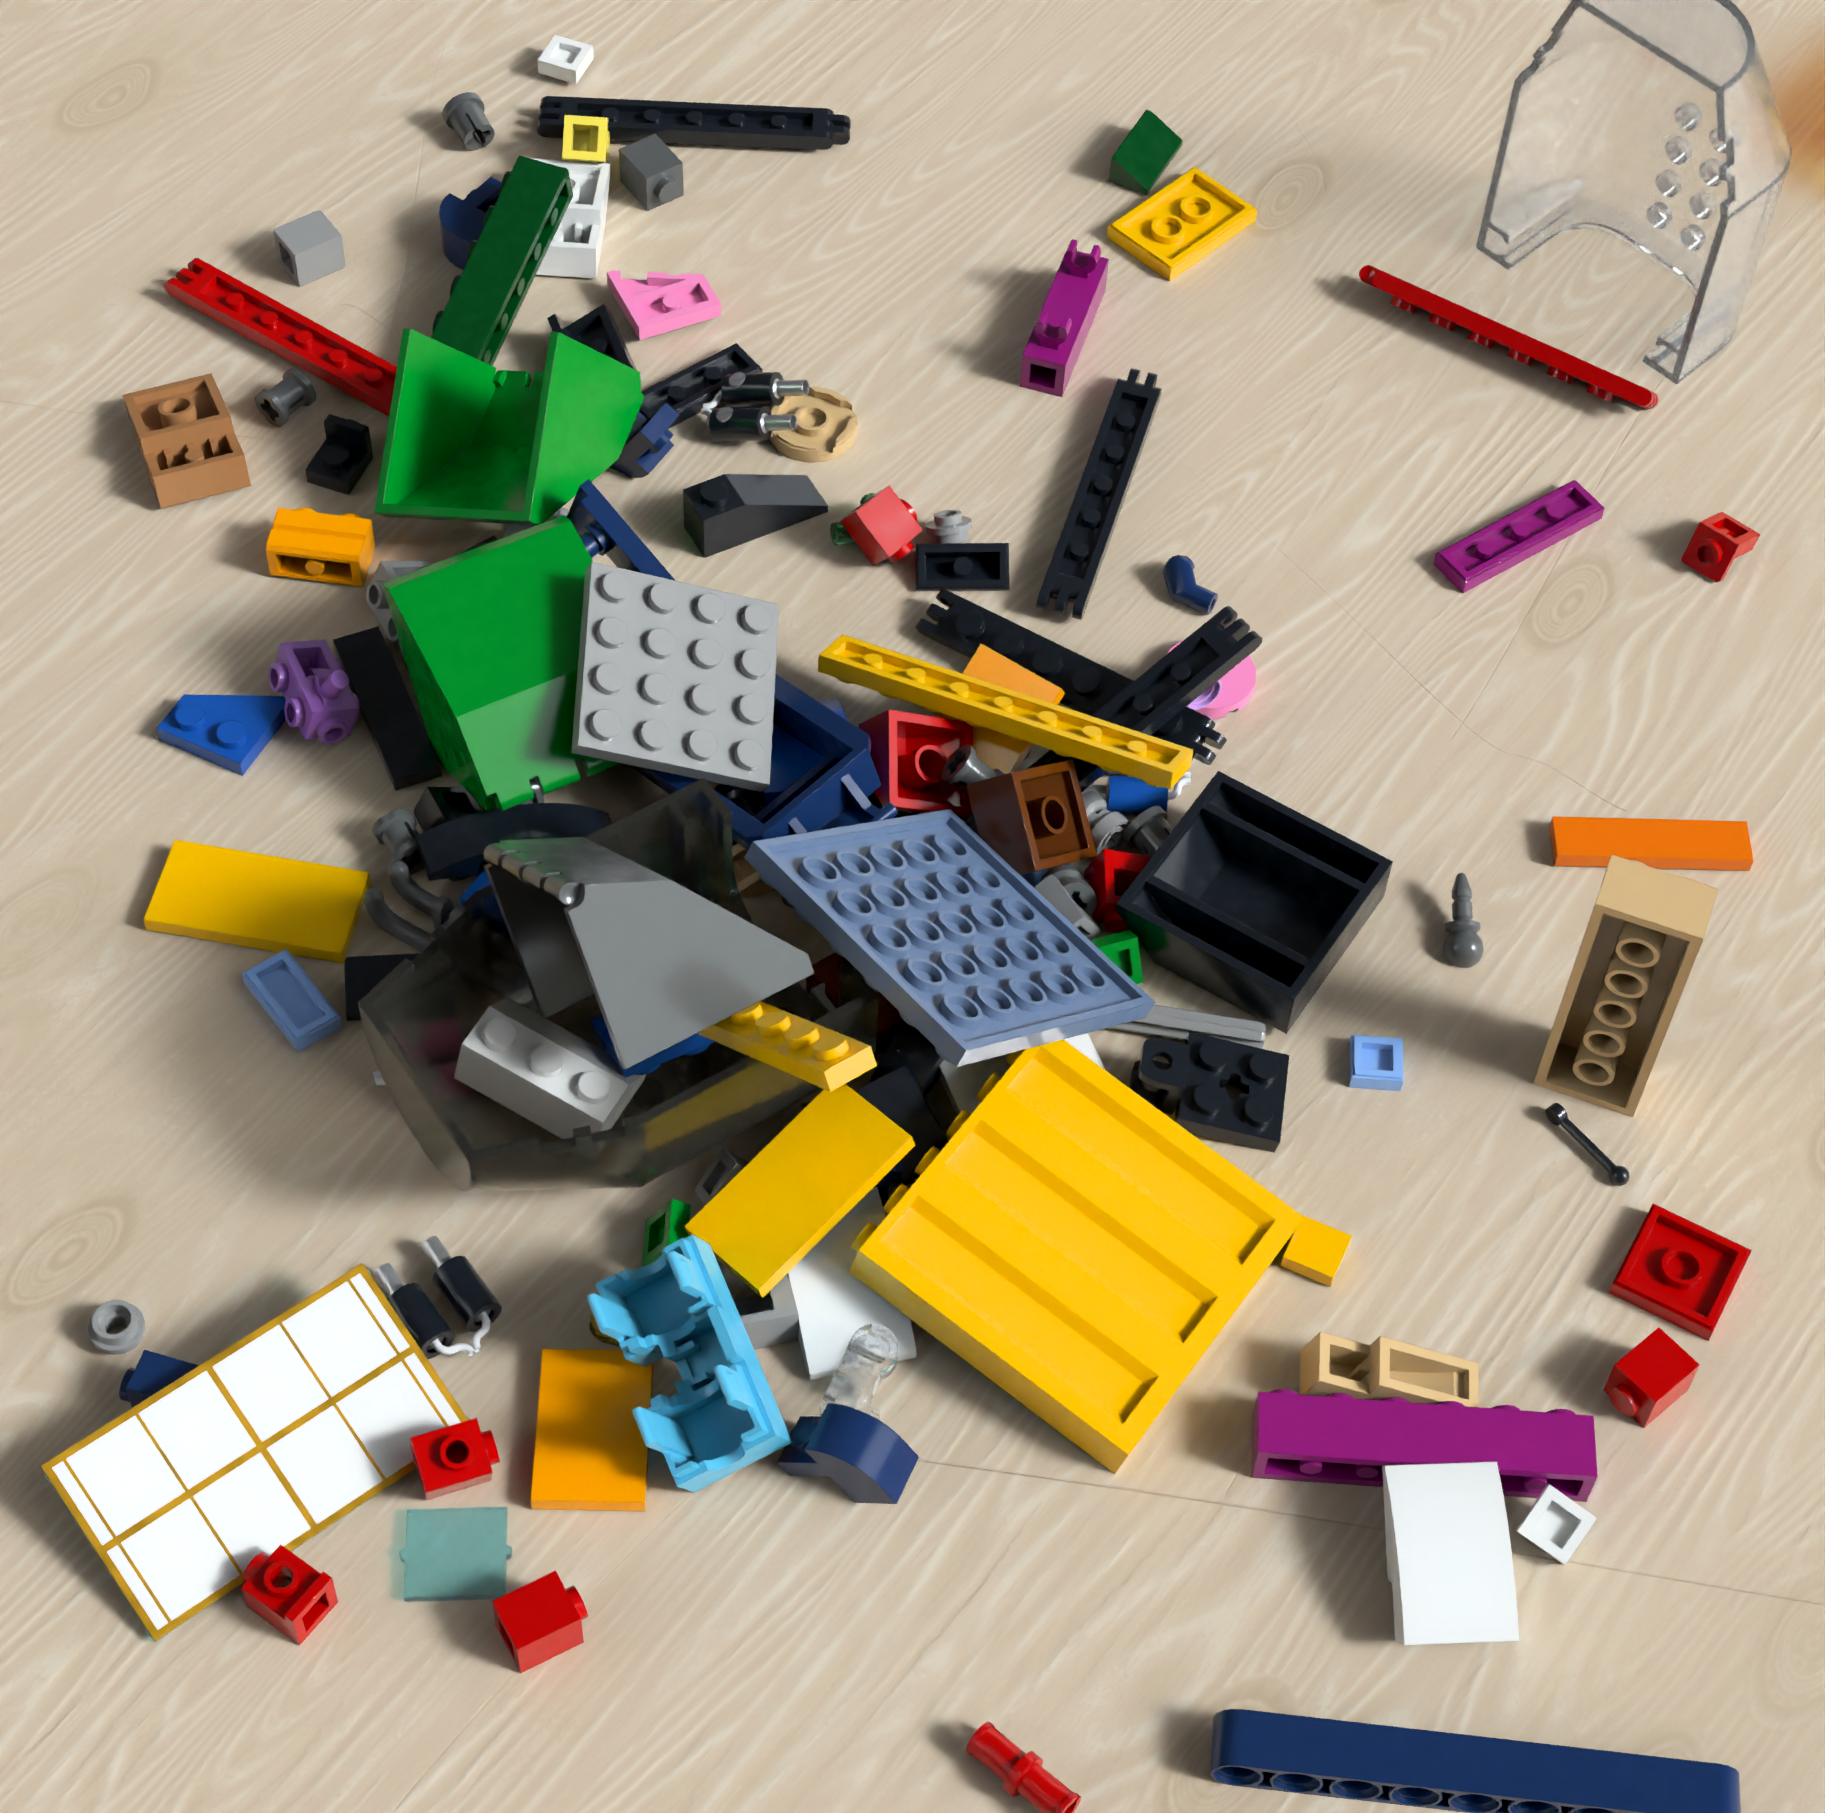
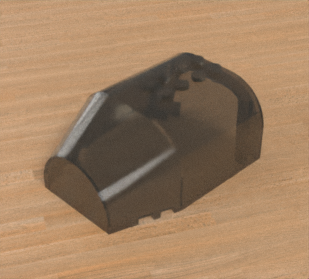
(679, 1111)

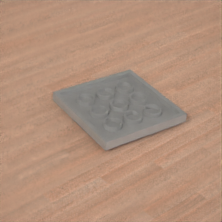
(676, 677)

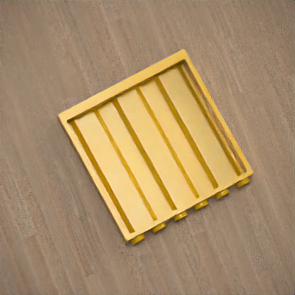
(1074, 1246)

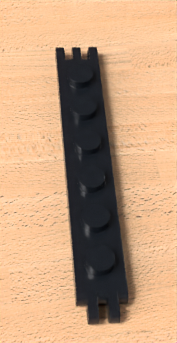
(701, 122)
(1100, 495)
(1084, 682)
(1169, 685)

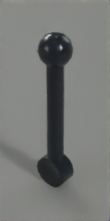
(1558, 1116)

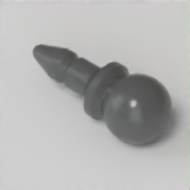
(1462, 945)

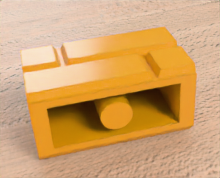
(320, 546)

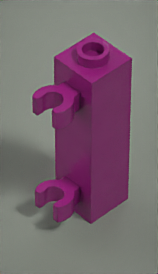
(1064, 321)

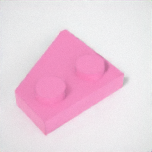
(664, 301)

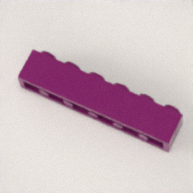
(1351, 1439)

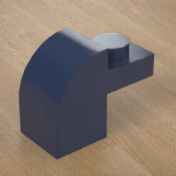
(464, 220)
(646, 443)
(853, 1450)

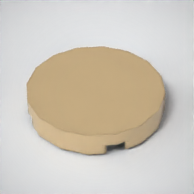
(823, 428)

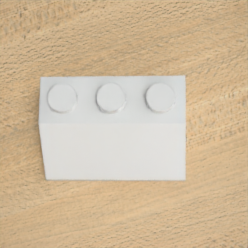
(543, 1071)

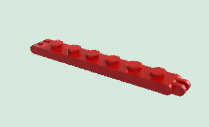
(285, 333)
(1522, 347)

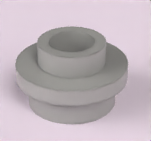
(949, 527)
(114, 1314)

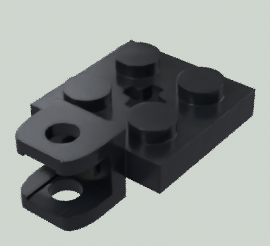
(1193, 1087)

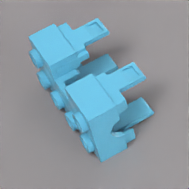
(688, 1315)

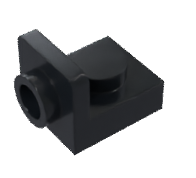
(341, 456)

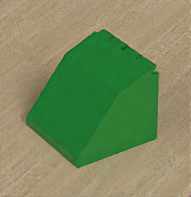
(493, 445)
(498, 660)

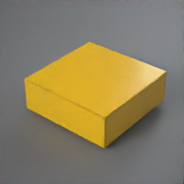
(1316, 1251)

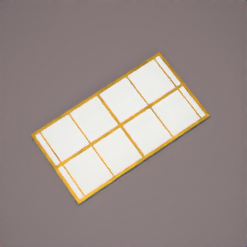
(253, 1450)

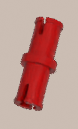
(1021, 1771)

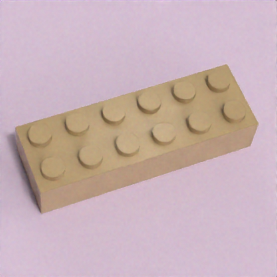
(1625, 984)

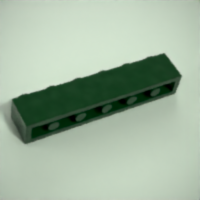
(504, 259)

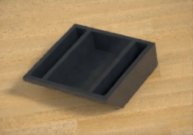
(1253, 900)

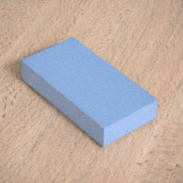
(292, 1000)

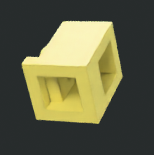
(585, 139)

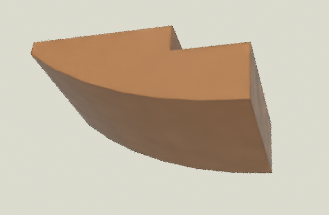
(187, 440)

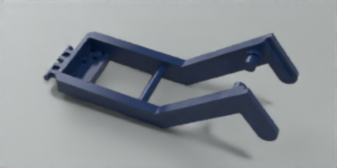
(825, 796)

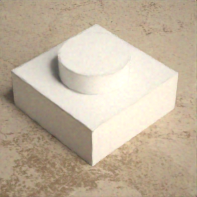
(565, 59)
(1556, 1524)

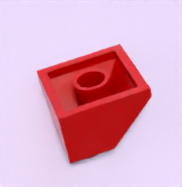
(910, 757)

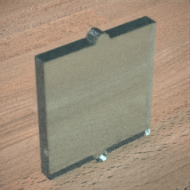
(455, 1554)

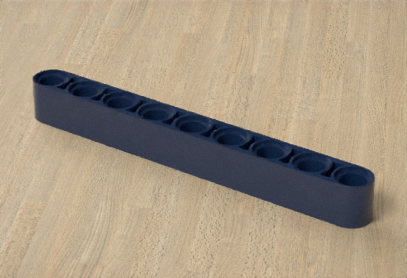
(1456, 1769)

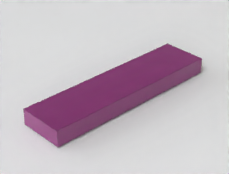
(1518, 536)

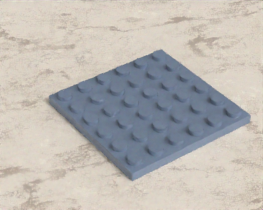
(949, 934)

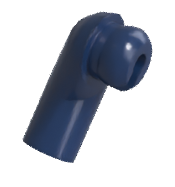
(1183, 587)

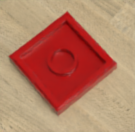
(1680, 1271)

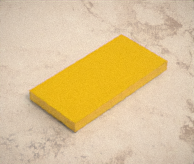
(257, 901)
(800, 1187)

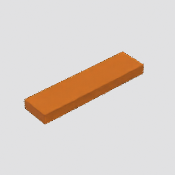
(1652, 842)

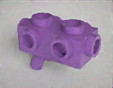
(314, 690)

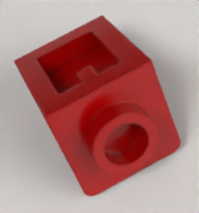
(1717, 544)

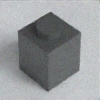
(651, 172)

